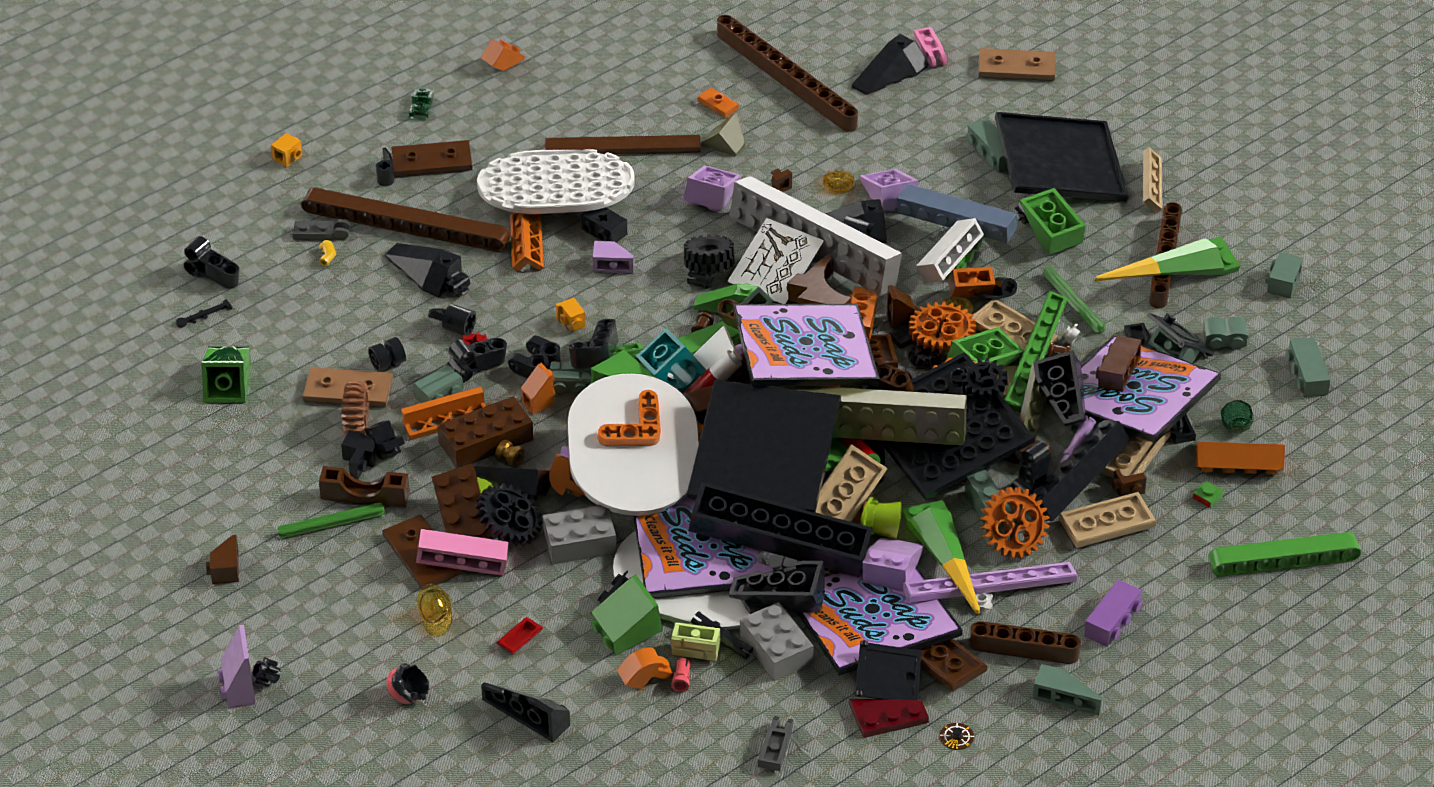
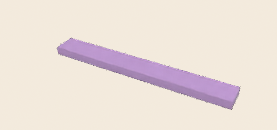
(992, 581)

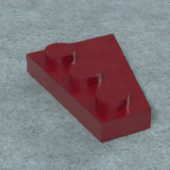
(886, 716)

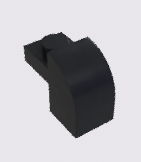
(384, 439)
(359, 451)

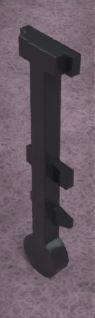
(182, 322)

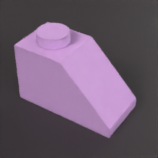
(611, 258)

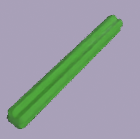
(1074, 300)
(331, 520)

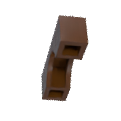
(340, 486)

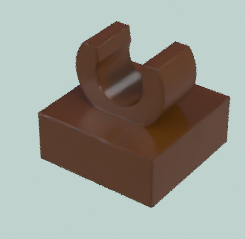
(781, 180)

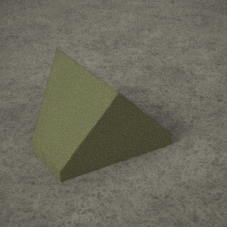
(726, 136)

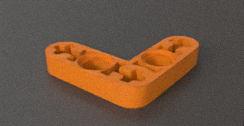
(644, 427)

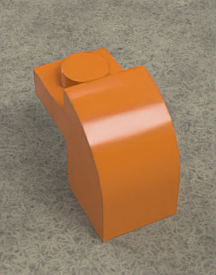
(561, 477)
(642, 666)

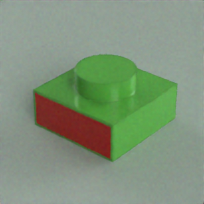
(1208, 494)

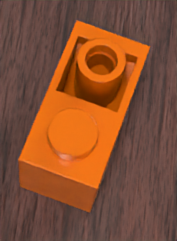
(502, 54)
(538, 390)

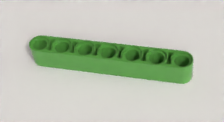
(1284, 554)

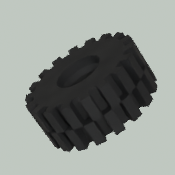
(709, 254)

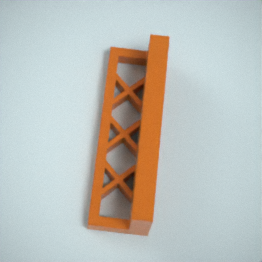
(520, 241)
(440, 409)

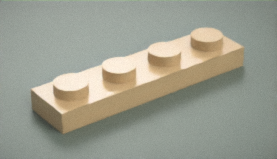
(1152, 180)

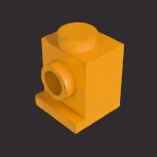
(570, 314)

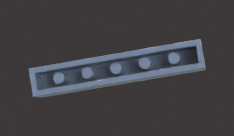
(947, 210)

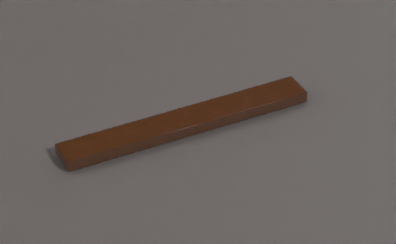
(628, 144)

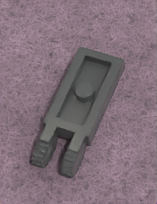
(321, 230)
(774, 560)
(775, 745)

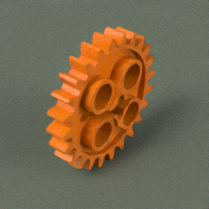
(929, 321)
(1031, 530)

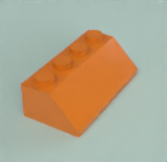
(1239, 456)

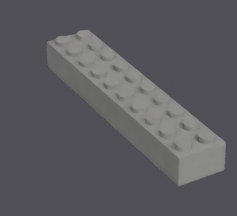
(853, 253)

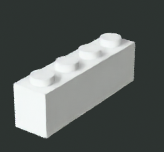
(949, 250)

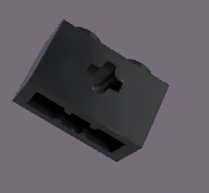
(604, 224)

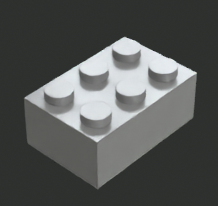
(579, 534)
(776, 641)

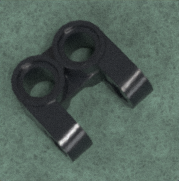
(542, 352)

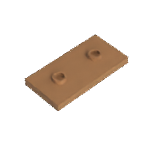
(1017, 64)
(328, 385)

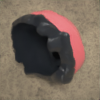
(407, 684)

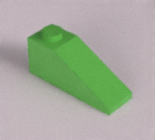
(710, 300)

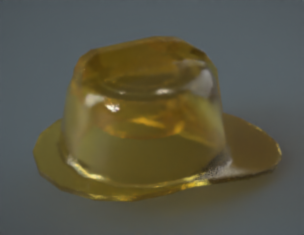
(435, 609)

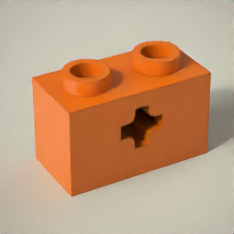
(967, 281)

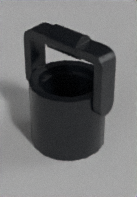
(455, 318)

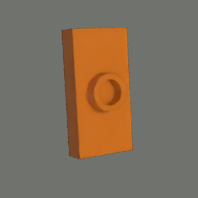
(718, 102)

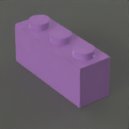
(1113, 613)

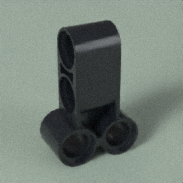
(210, 263)
(476, 356)
(1033, 467)

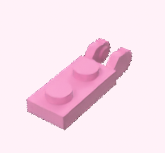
(930, 45)

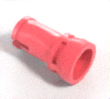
(681, 677)

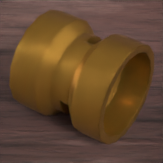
(512, 454)

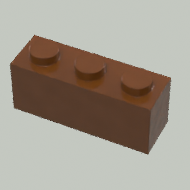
(1119, 363)

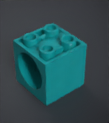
(671, 361)

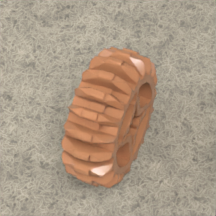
(355, 407)

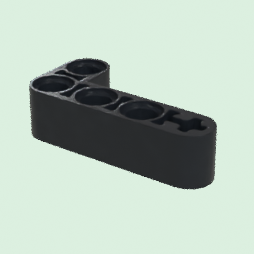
(597, 350)

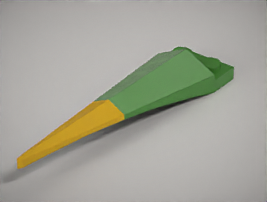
(1196, 258)
(936, 531)

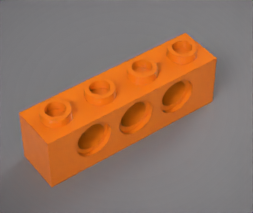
(867, 304)

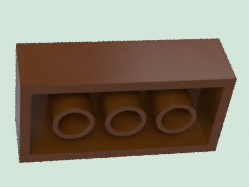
(481, 431)

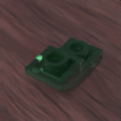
(421, 103)

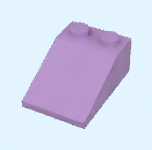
(887, 186)
(710, 188)
(891, 562)
(236, 672)

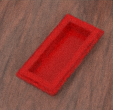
(519, 635)

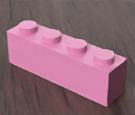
(462, 552)

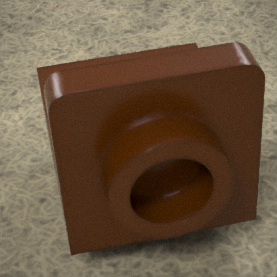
(1128, 484)

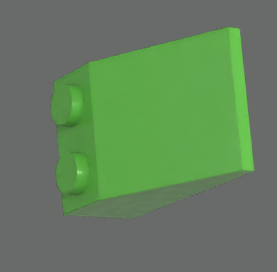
(1053, 221)
(987, 344)

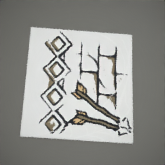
(775, 259)

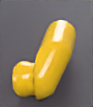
(329, 250)

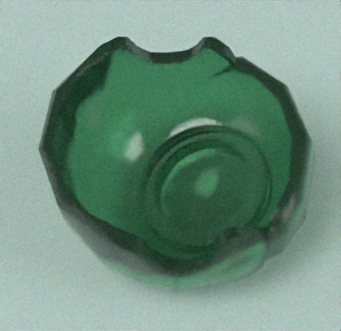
(1237, 416)

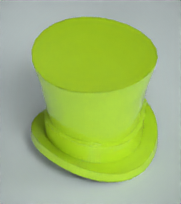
(882, 517)

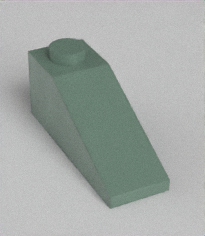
(1063, 689)

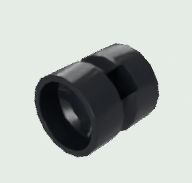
(384, 355)

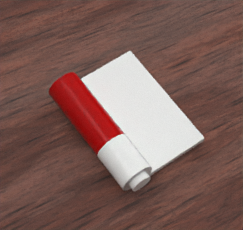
(718, 358)

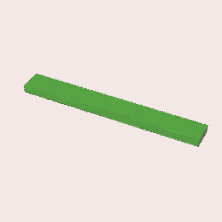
(1036, 347)

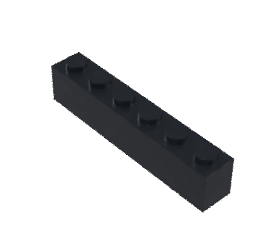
(1081, 467)

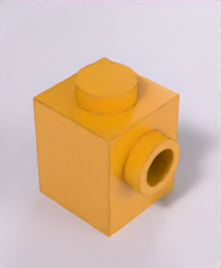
(286, 150)

